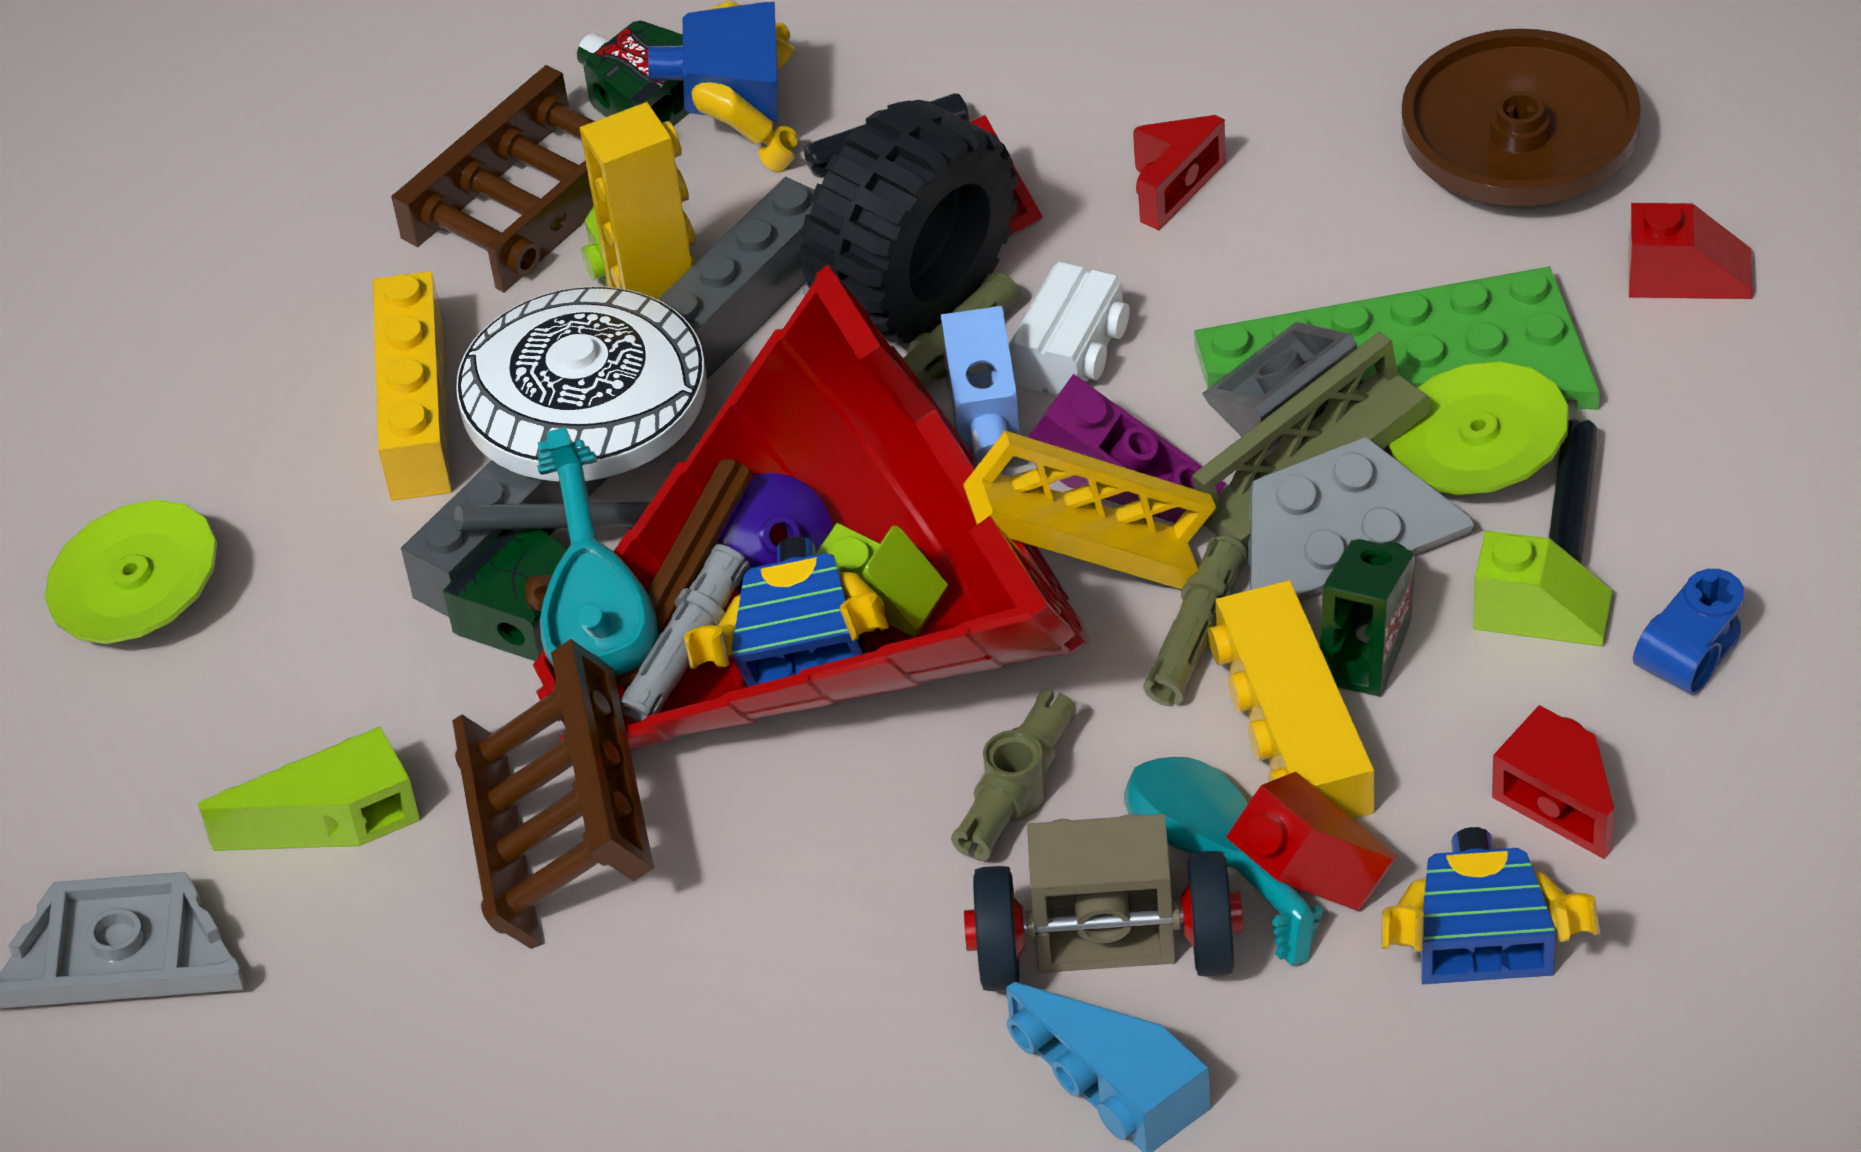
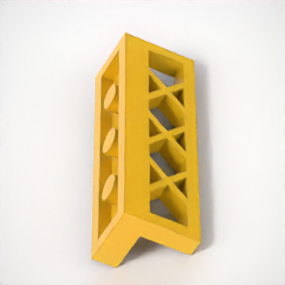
(1076, 519)

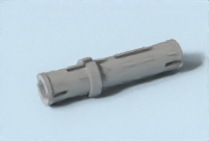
(696, 607)

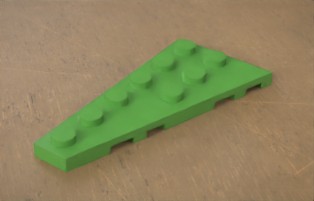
(1437, 329)

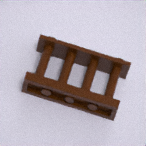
(474, 168)
(602, 794)

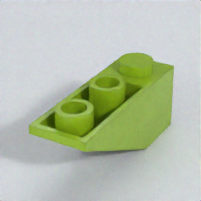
(323, 800)

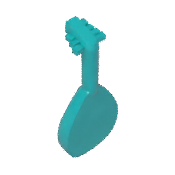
(592, 590)
(1199, 814)

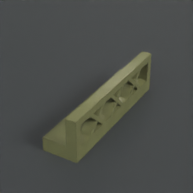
(1376, 409)

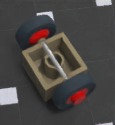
(1102, 903)

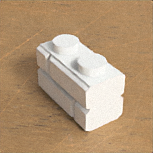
(1068, 328)

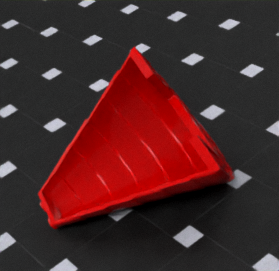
(879, 452)

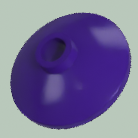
(772, 501)

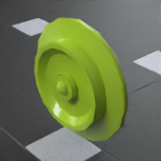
(1484, 428)
(131, 571)

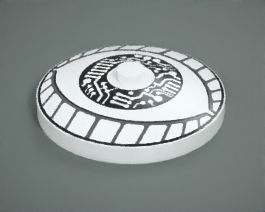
(588, 360)

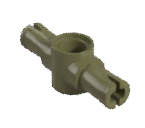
(1014, 774)

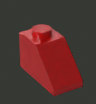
(1685, 255)
(1556, 779)
(1311, 843)

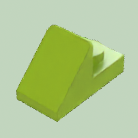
(893, 571)

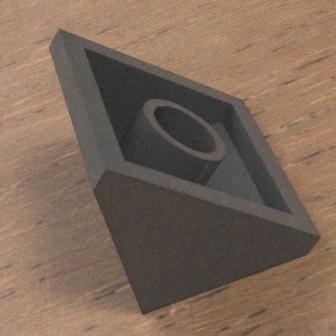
(1277, 375)

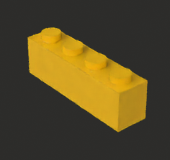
(639, 200)
(411, 386)
(1290, 695)

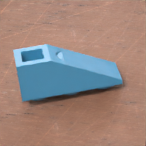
(1121, 1064)

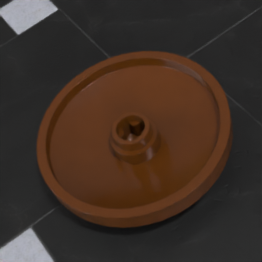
(1520, 117)

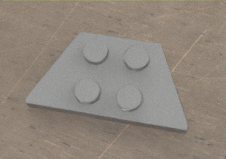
(1354, 492)
(117, 943)

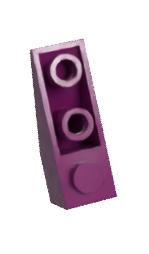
(1097, 427)

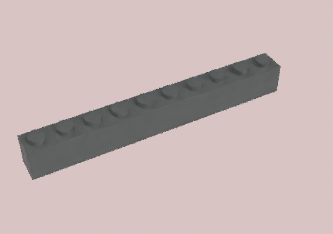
(725, 303)

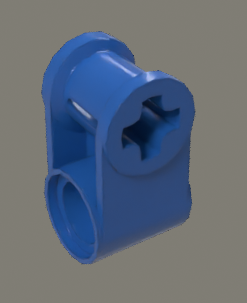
(1693, 631)

